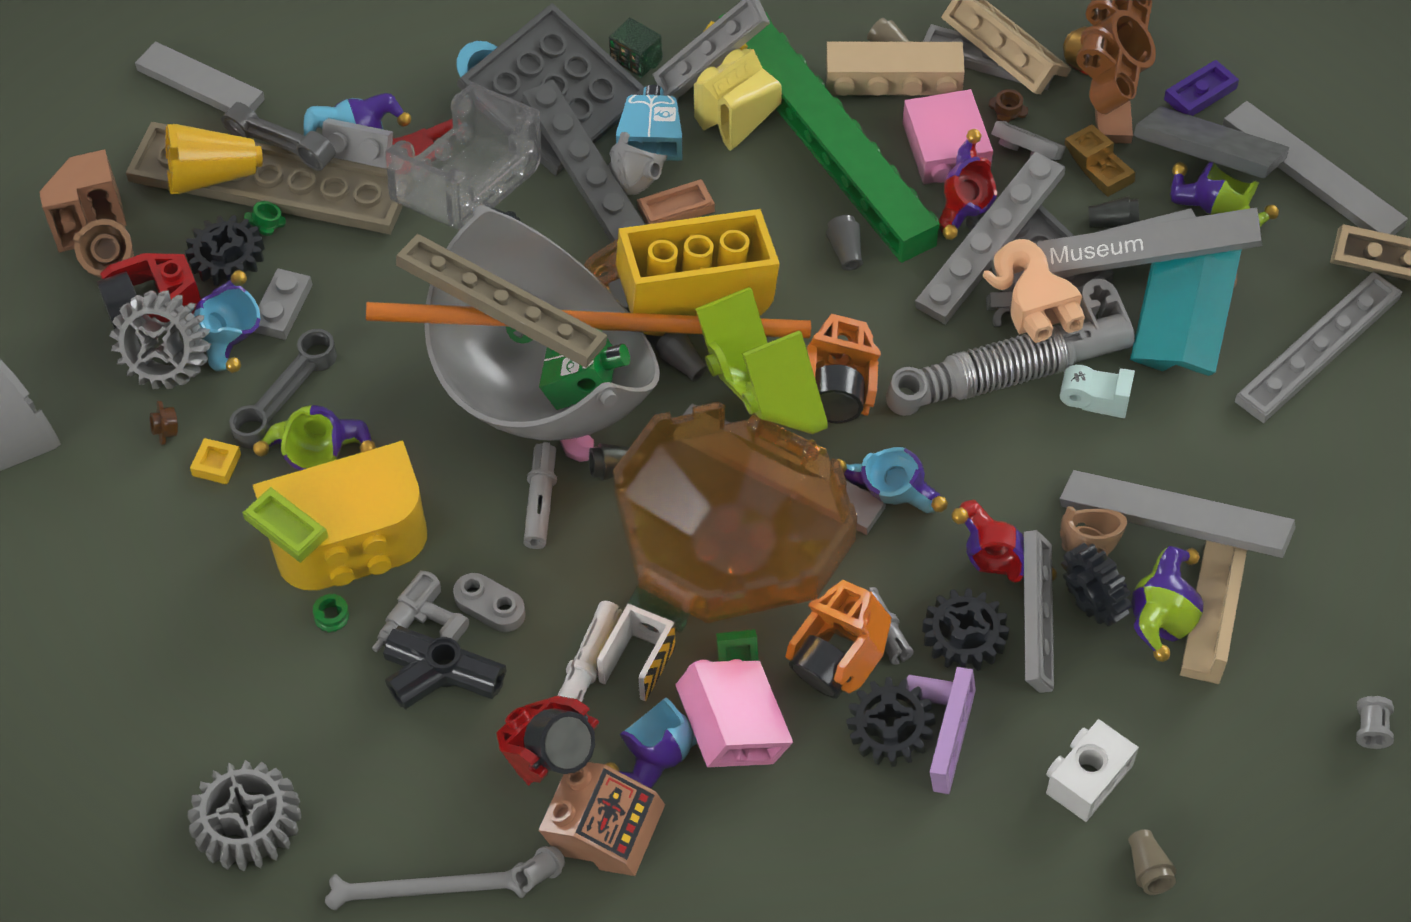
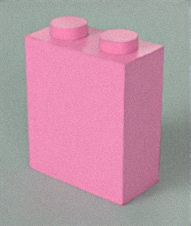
(938, 128)
(733, 713)

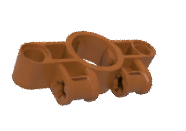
(1116, 50)

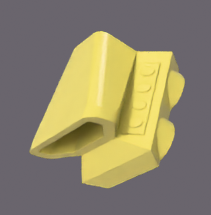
(735, 96)

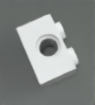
(1085, 790)

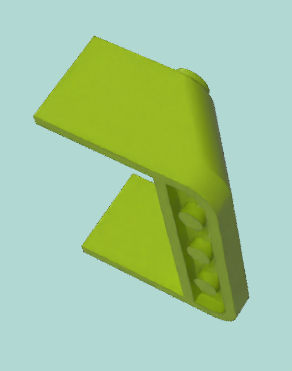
(768, 377)

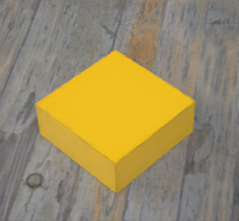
(215, 461)

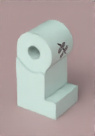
(1097, 390)

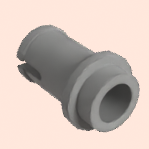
(545, 864)

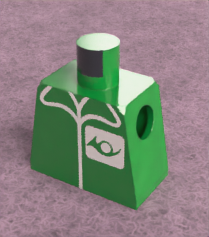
(569, 382)

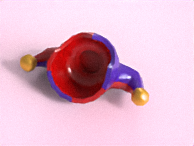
(967, 188)
(992, 544)

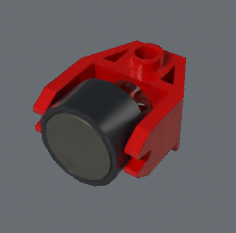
(167, 271)
(548, 736)

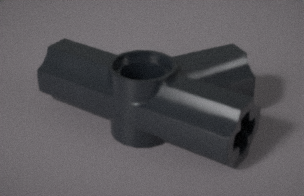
(423, 673)

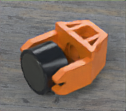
(850, 380)
(852, 615)

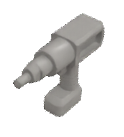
(418, 605)

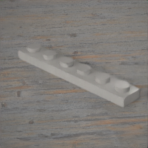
(991, 233)

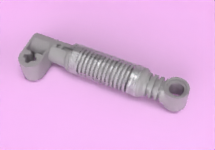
(965, 374)

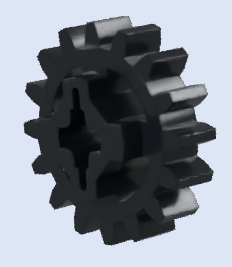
(224, 249)
(1096, 584)
(966, 645)
(906, 722)

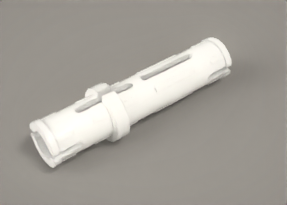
(583, 669)

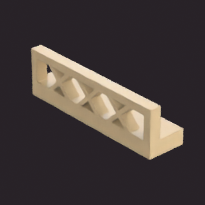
(1005, 43)
(1219, 587)

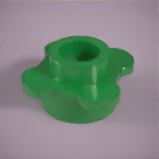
(266, 217)

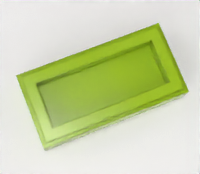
(285, 524)

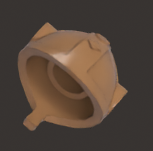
(102, 244)
(1101, 528)

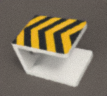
(631, 624)

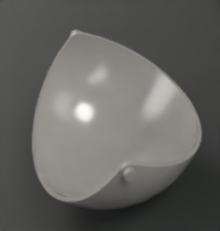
(501, 377)

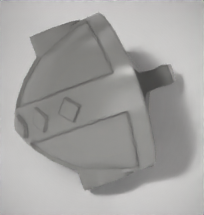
(634, 167)

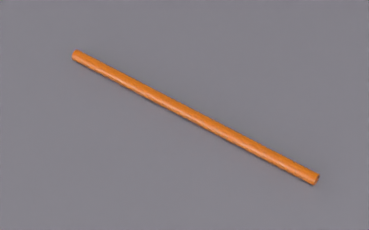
(601, 320)

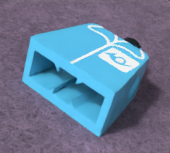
(652, 123)

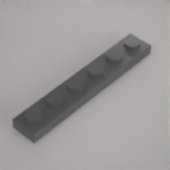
(582, 160)

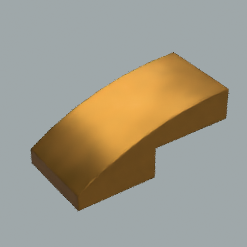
(1096, 158)

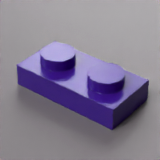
(1201, 89)

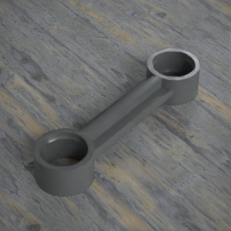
(312, 148)
(284, 386)

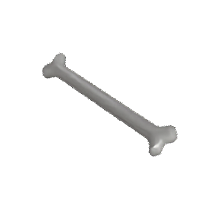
(344, 892)

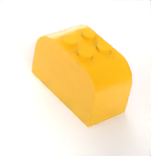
(695, 262)
(369, 514)

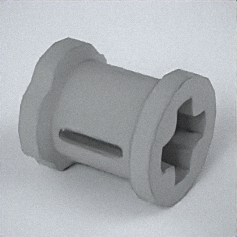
(1375, 722)

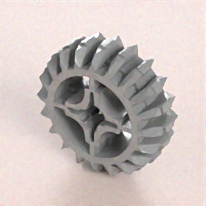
(136, 324)
(212, 820)

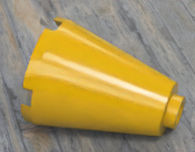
(207, 157)

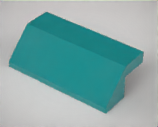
(1186, 312)

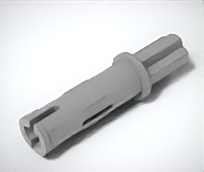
(541, 481)

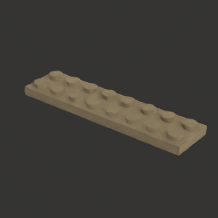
(338, 194)

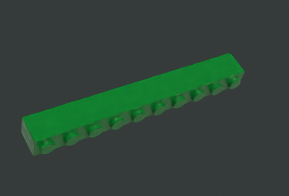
(845, 150)

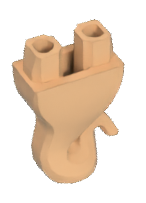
(1038, 296)

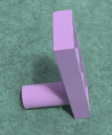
(959, 699)

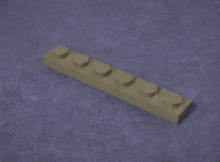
(501, 300)

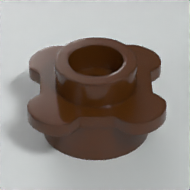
(1008, 105)
(163, 422)

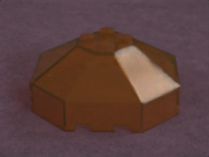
(731, 513)

